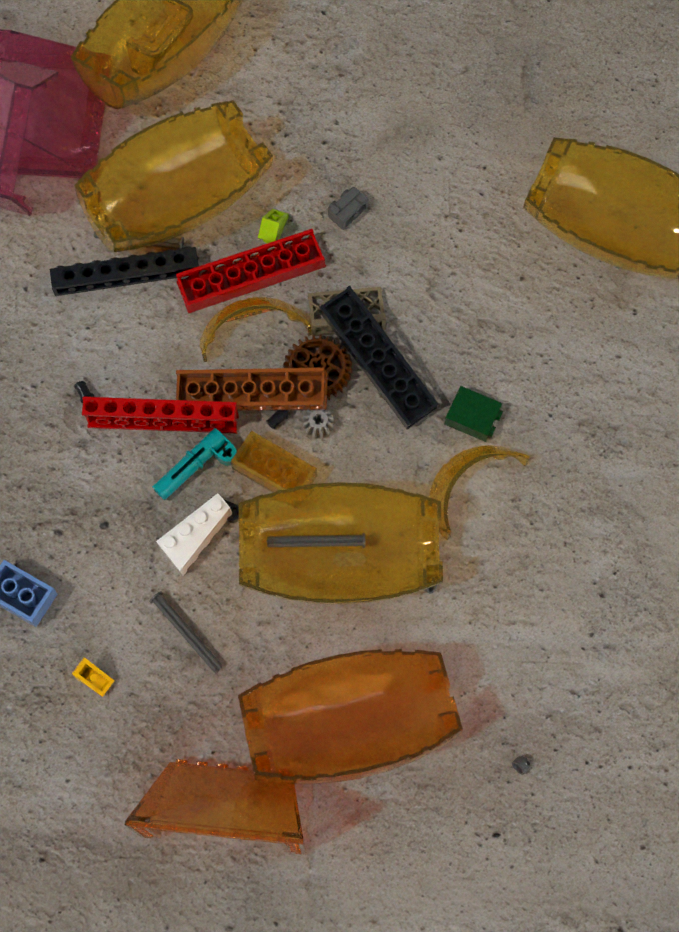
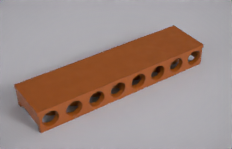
(256, 387)

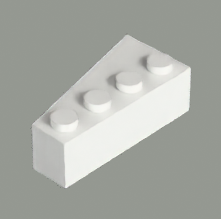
(194, 533)

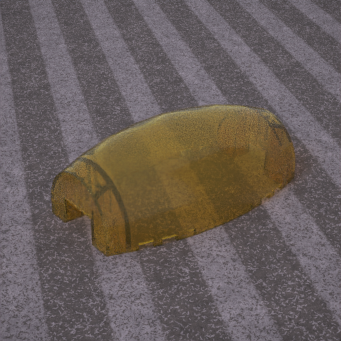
(172, 177)
(610, 206)
(397, 555)

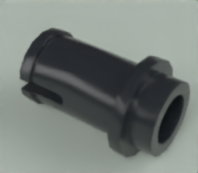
(83, 390)
(277, 418)

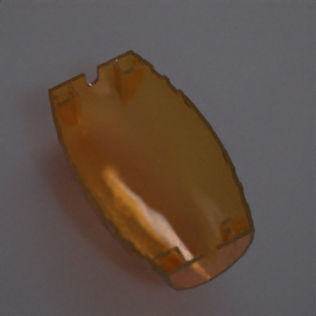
(349, 716)

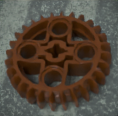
(319, 359)

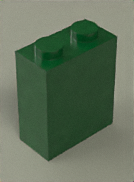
(473, 414)

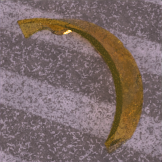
(247, 308)
(456, 467)

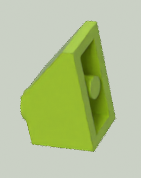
(272, 225)

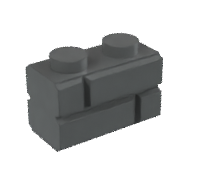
(347, 207)

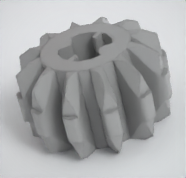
(318, 429)

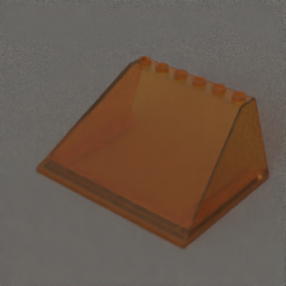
(219, 804)

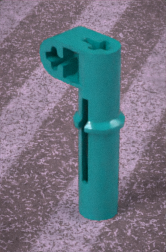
(198, 456)

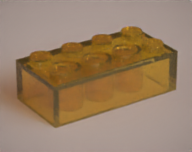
(271, 465)

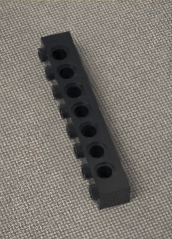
(116, 277)

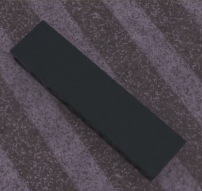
(378, 357)

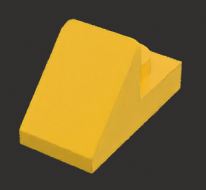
(92, 677)

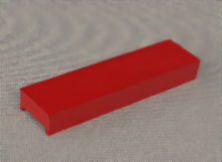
(250, 272)
(160, 414)

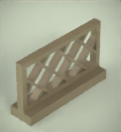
(320, 326)

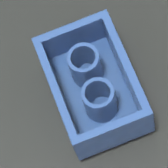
(24, 594)

